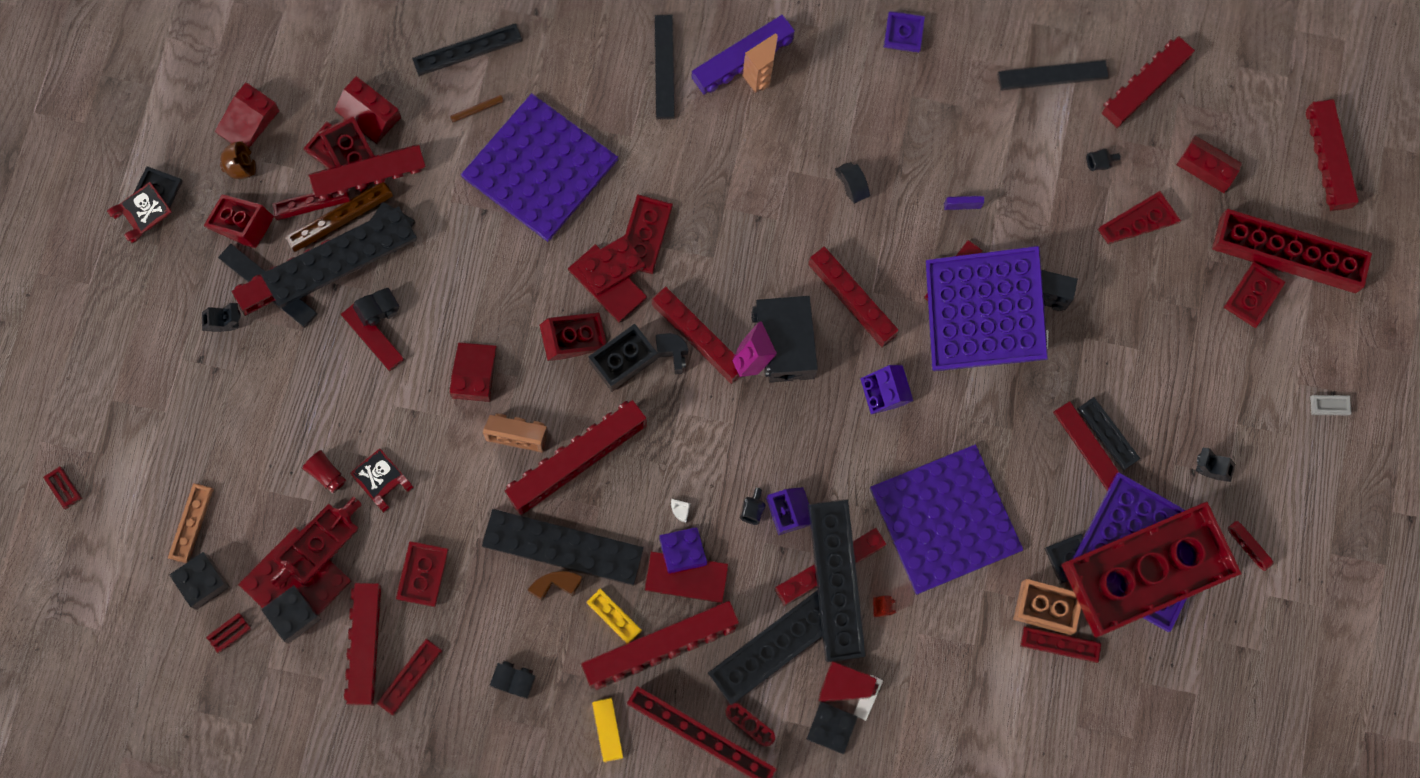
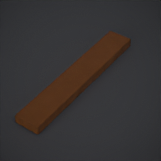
(339, 216)

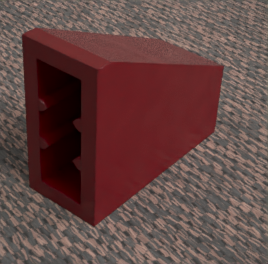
(846, 684)

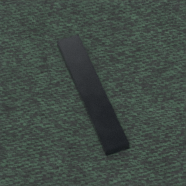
(467, 49)
(664, 67)
(1053, 75)
(248, 269)

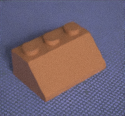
(759, 64)
(515, 432)

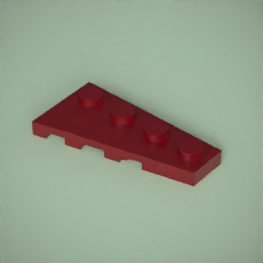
(1144, 217)

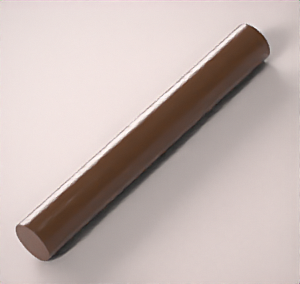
(477, 108)

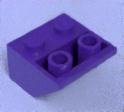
(886, 389)
(789, 510)

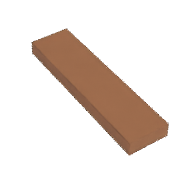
(190, 523)

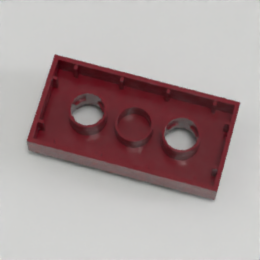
(1151, 569)

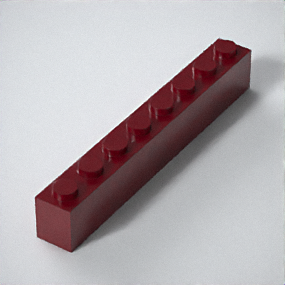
(699, 735)

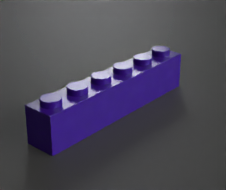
(731, 61)

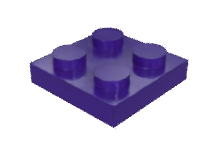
(904, 31)
(682, 550)

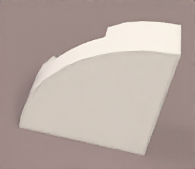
(680, 509)

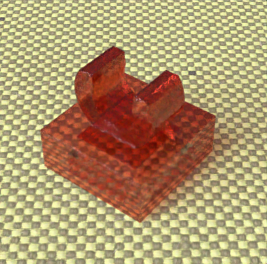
(883, 606)

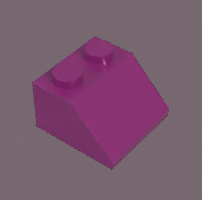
(754, 352)

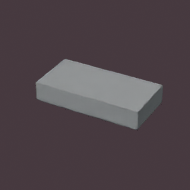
(1330, 405)

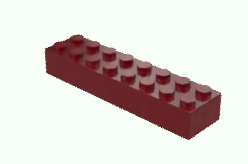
(1292, 251)
(575, 457)
(659, 645)

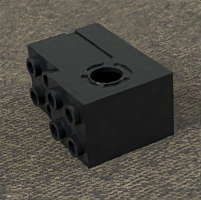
(792, 336)

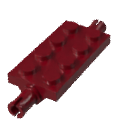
(316, 544)

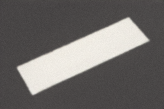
(865, 705)

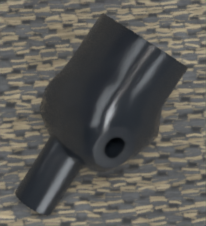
(1101, 159)
(753, 508)

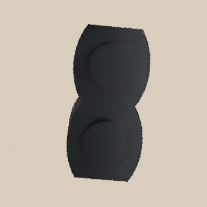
(376, 307)
(512, 680)

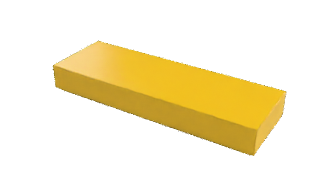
(613, 616)
(607, 730)

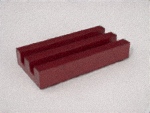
(71, 501)
(218, 649)

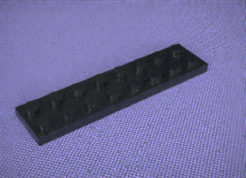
(338, 257)
(562, 547)
(836, 580)
(769, 650)

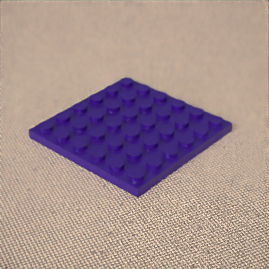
(539, 167)
(986, 309)
(1123, 512)
(946, 519)

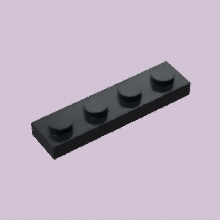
(1108, 433)

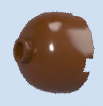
(237, 162)

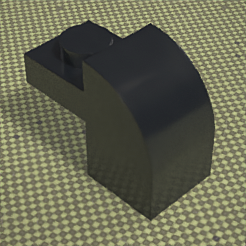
(854, 181)
(221, 318)
(672, 345)
(1215, 466)

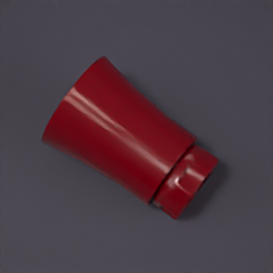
(324, 471)

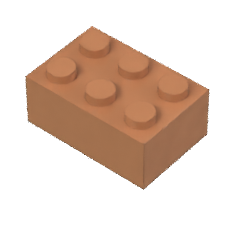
(1047, 607)

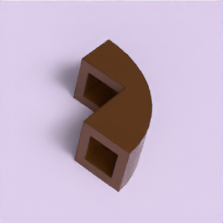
(564, 580)

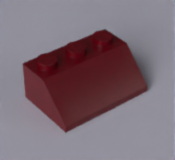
(370, 109)
(1209, 164)

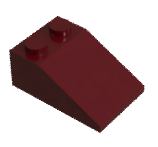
(246, 116)
(345, 142)
(239, 220)
(572, 335)
(473, 372)

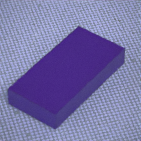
(964, 202)

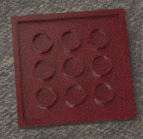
(318, 590)

